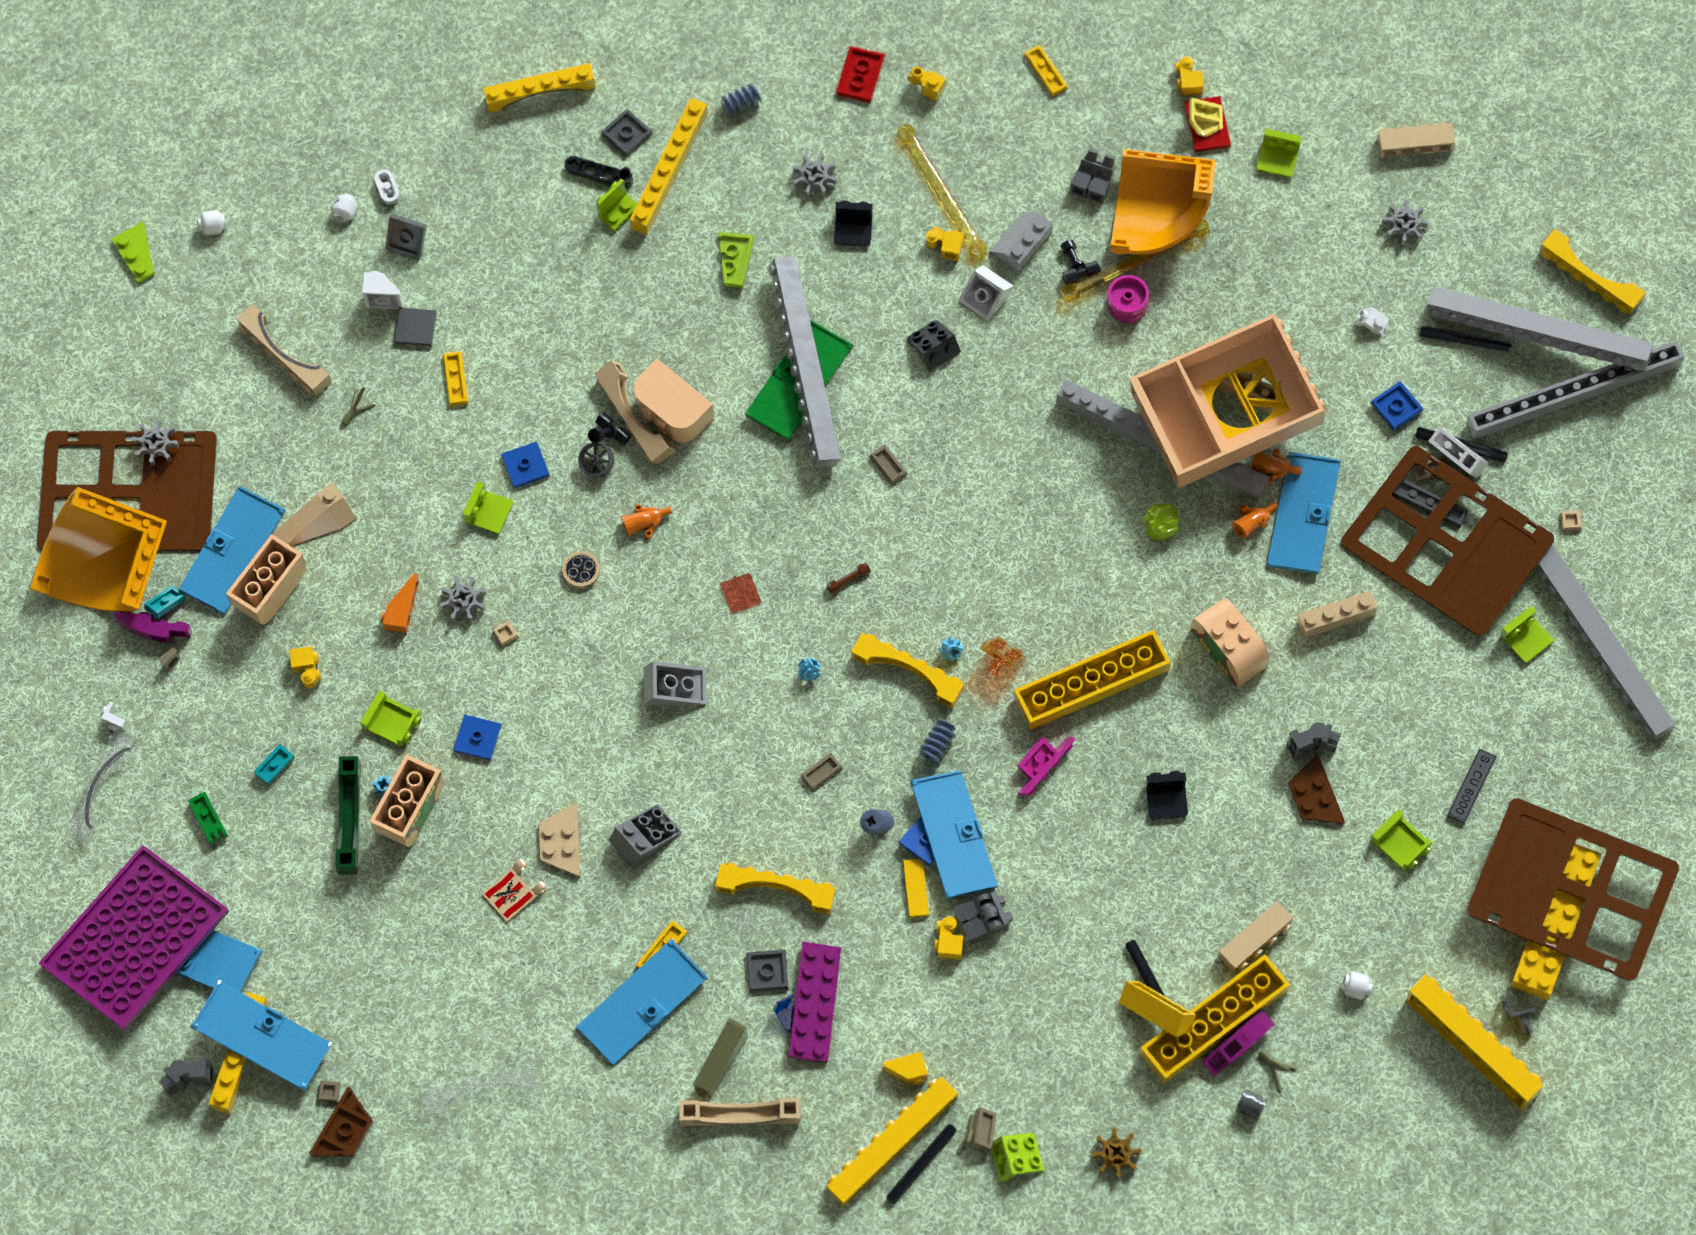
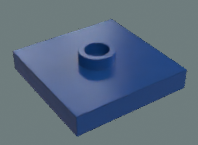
(1396, 406)
(525, 464)
(477, 737)
(917, 843)

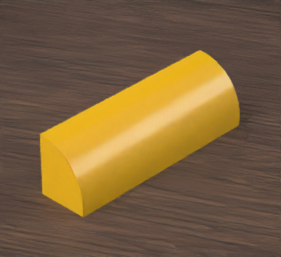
(1156, 1008)

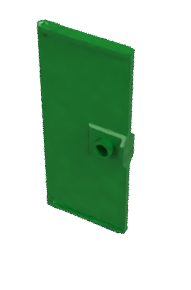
(778, 402)

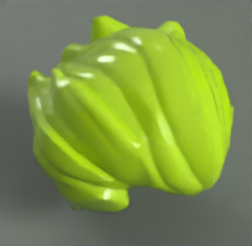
(1161, 521)

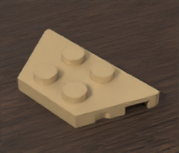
(561, 840)

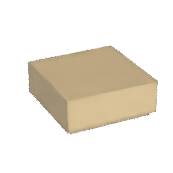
(1570, 520)
(505, 633)

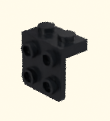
(853, 223)
(934, 343)
(1166, 795)

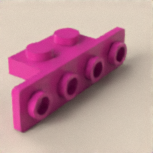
(1040, 760)

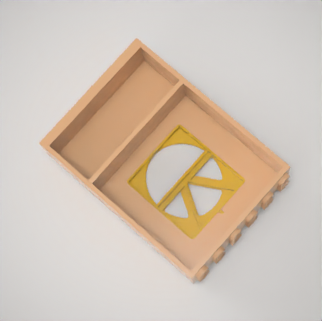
(1179, 396)

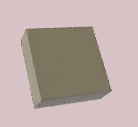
(170, 659)
(329, 1091)

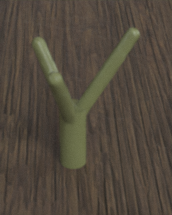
(352, 411)
(1272, 1062)
(968, 1137)

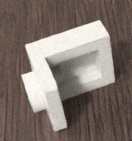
(1372, 320)
(113, 722)

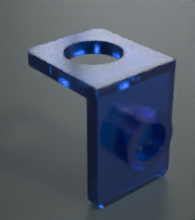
(784, 1011)

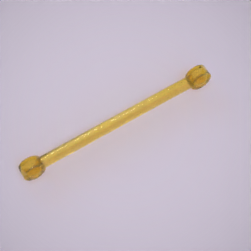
(942, 191)
(1122, 267)

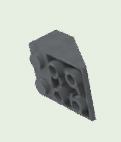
(644, 835)

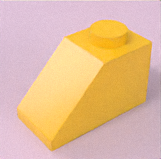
(908, 1068)

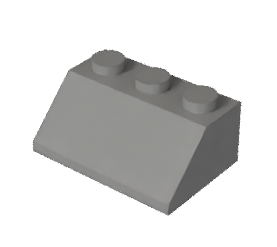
(1022, 240)

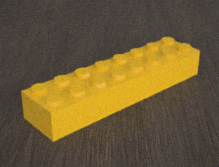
(1091, 679)
(1539, 964)
(1216, 1019)
(1474, 1042)

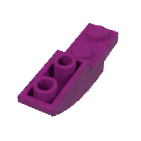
(146, 627)
(1238, 1042)

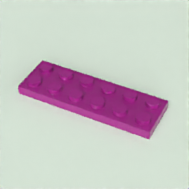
(814, 1002)

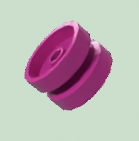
(1127, 299)

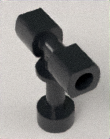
(1078, 268)
(608, 430)

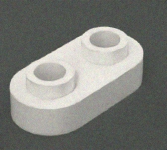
(387, 188)

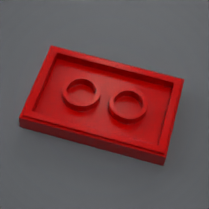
(860, 74)
(1214, 141)

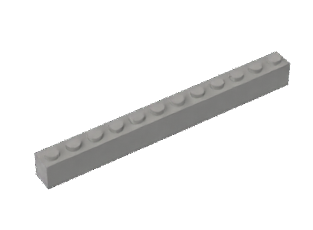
(1540, 328)
(804, 362)
(1570, 392)
(1134, 427)
(1604, 645)

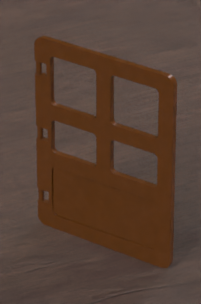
(169, 490)
(1484, 567)
(1528, 870)

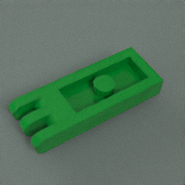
(207, 817)

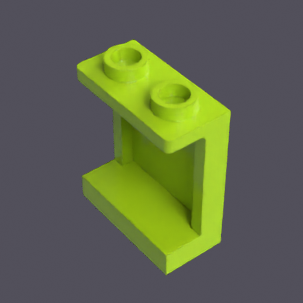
(390, 720)
(1401, 841)

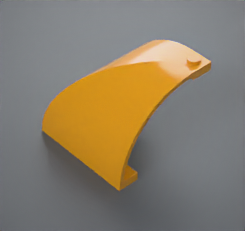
(1159, 200)
(98, 554)

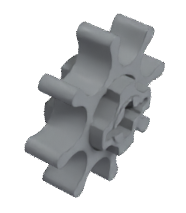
(821, 174)
(1407, 228)
(156, 441)
(463, 606)

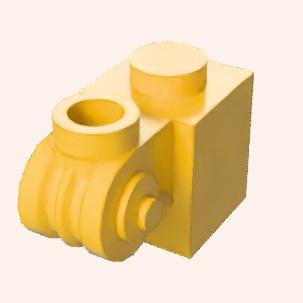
(1189, 81)
(931, 83)
(950, 241)
(305, 661)
(948, 945)

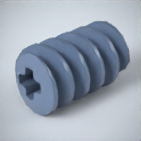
(740, 99)
(937, 739)
(876, 821)

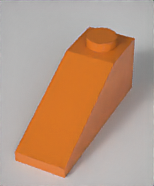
(400, 607)

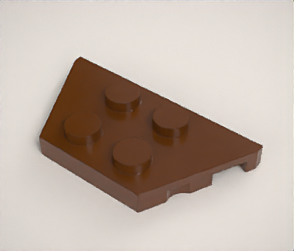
(1314, 794)
(344, 1129)

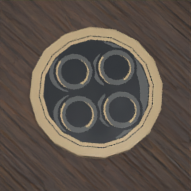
(581, 569)

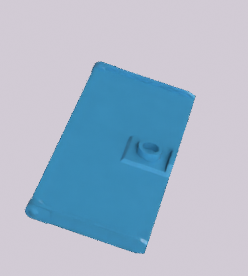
(1304, 514)
(230, 548)
(953, 834)
(222, 960)
(642, 1002)
(261, 1035)

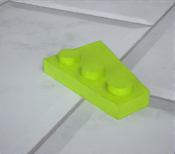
(135, 251)
(736, 255)

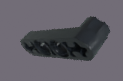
(600, 170)

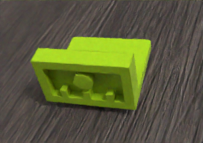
(1279, 153)
(615, 206)
(486, 509)
(1526, 635)
(1016, 1155)

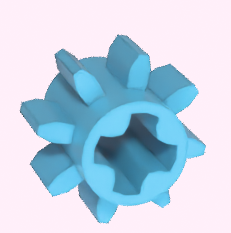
(951, 649)
(809, 669)
(380, 783)

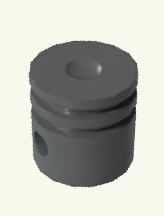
(1251, 1104)

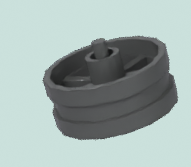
(596, 459)

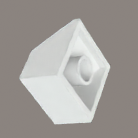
(380, 292)
(985, 292)

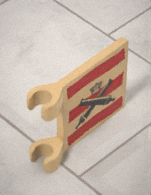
(511, 894)

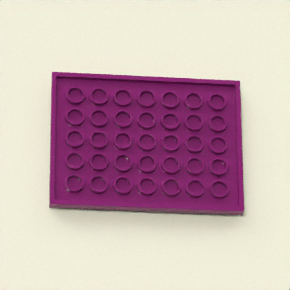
(134, 937)

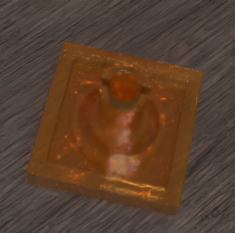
(1002, 655)

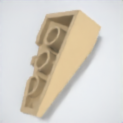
(319, 516)

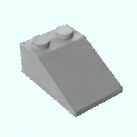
(674, 684)

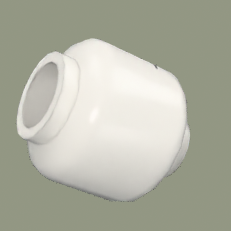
(344, 208)
(211, 222)
(1356, 985)

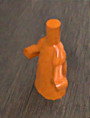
(1275, 464)
(1257, 517)
(644, 518)

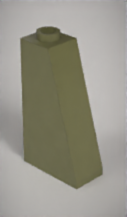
(720, 1058)

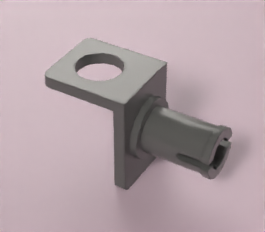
(1521, 1017)

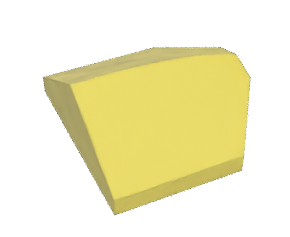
(1205, 117)

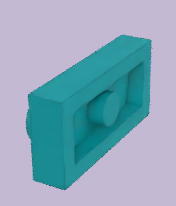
(164, 601)
(274, 764)

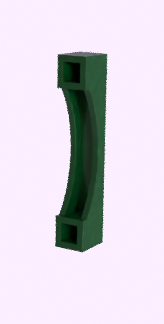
(349, 815)

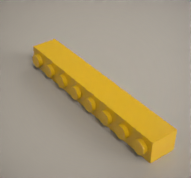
(669, 166)
(892, 1141)

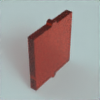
(740, 592)

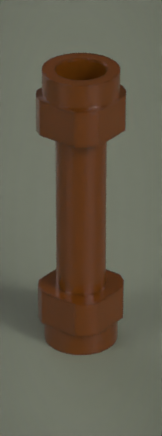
(862, 570)

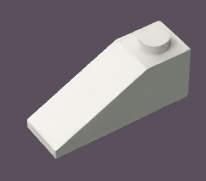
(1458, 452)

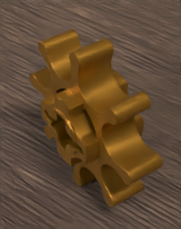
(1117, 1161)

